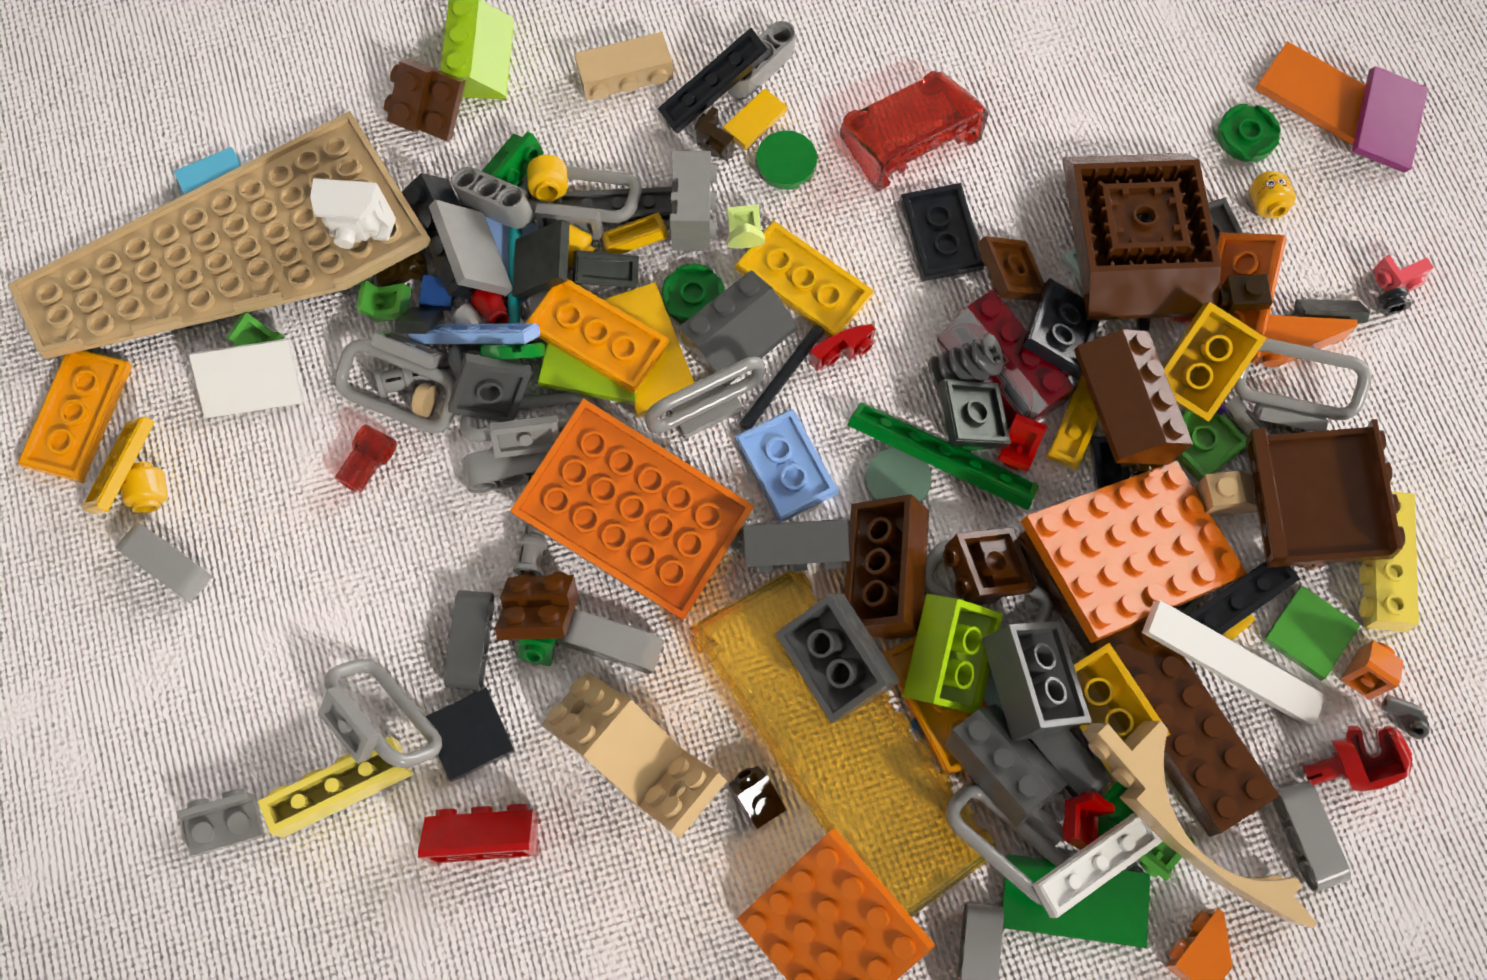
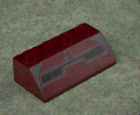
(1026, 381)

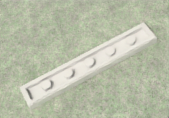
(1233, 663)

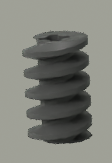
(970, 362)

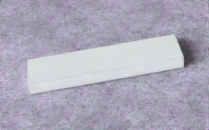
(1095, 865)

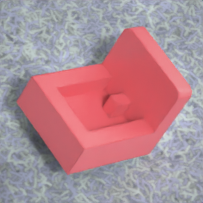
(1411, 277)

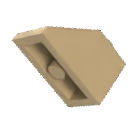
(1227, 493)

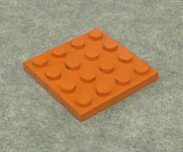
(834, 920)

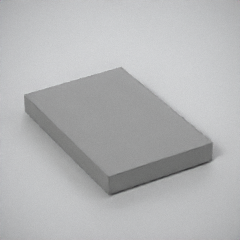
(470, 248)

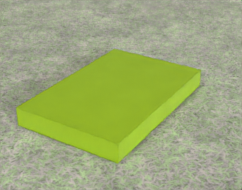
(569, 375)

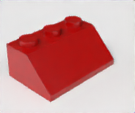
(479, 834)

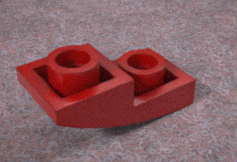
(848, 342)

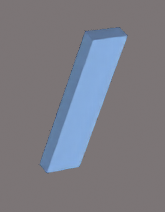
(479, 334)

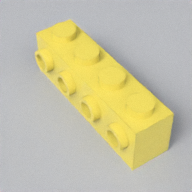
(1392, 584)
(329, 791)

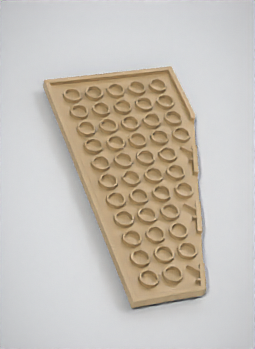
(219, 250)

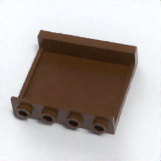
(1324, 496)

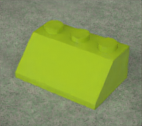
(478, 48)
(949, 654)

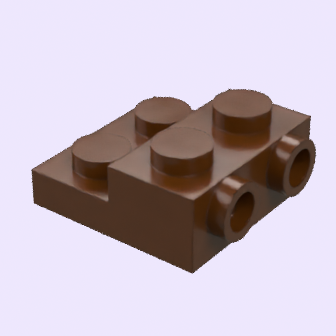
(424, 99)
(988, 566)
(536, 606)

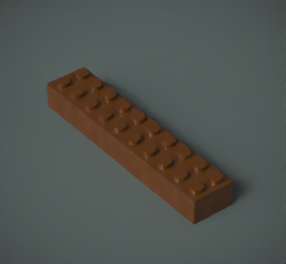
(1203, 749)

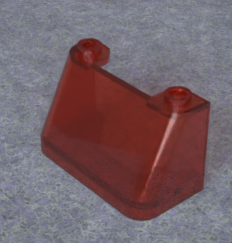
(911, 125)

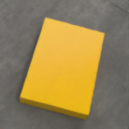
(117, 465)

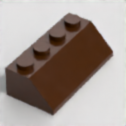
(1133, 398)
(888, 565)

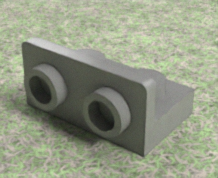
(221, 822)

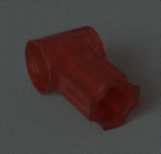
(369, 451)

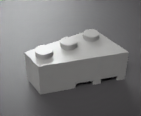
(692, 201)

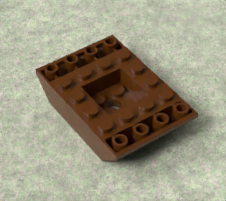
(1134, 265)

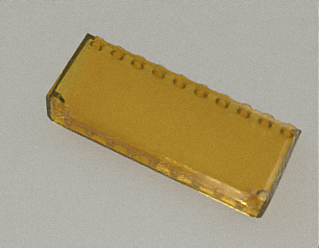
(852, 774)

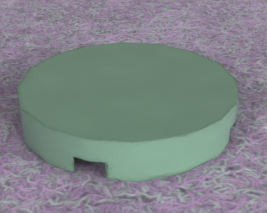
(897, 474)

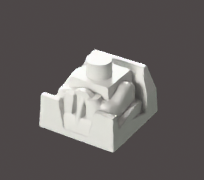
(352, 210)

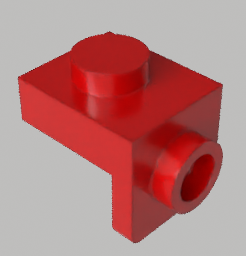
(1025, 439)
(1082, 816)

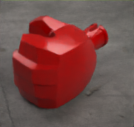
(1364, 770)

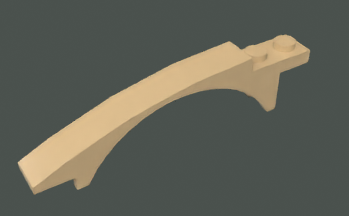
(1140, 768)

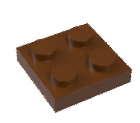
(1011, 268)

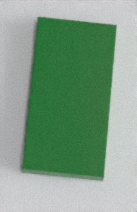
(1108, 915)

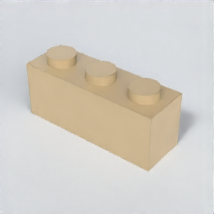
(624, 66)

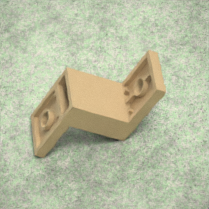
(633, 754)

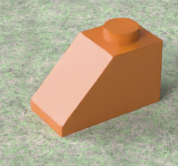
(1373, 670)

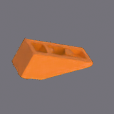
(1303, 331)

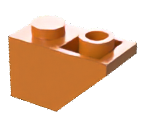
(1205, 950)

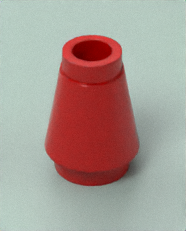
(490, 306)

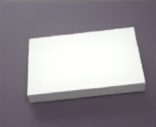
(246, 378)

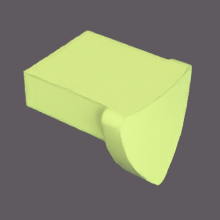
(744, 227)

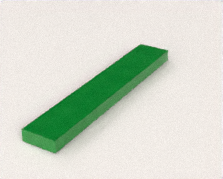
(943, 455)

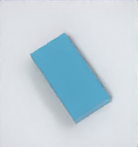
(206, 169)

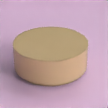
(424, 400)

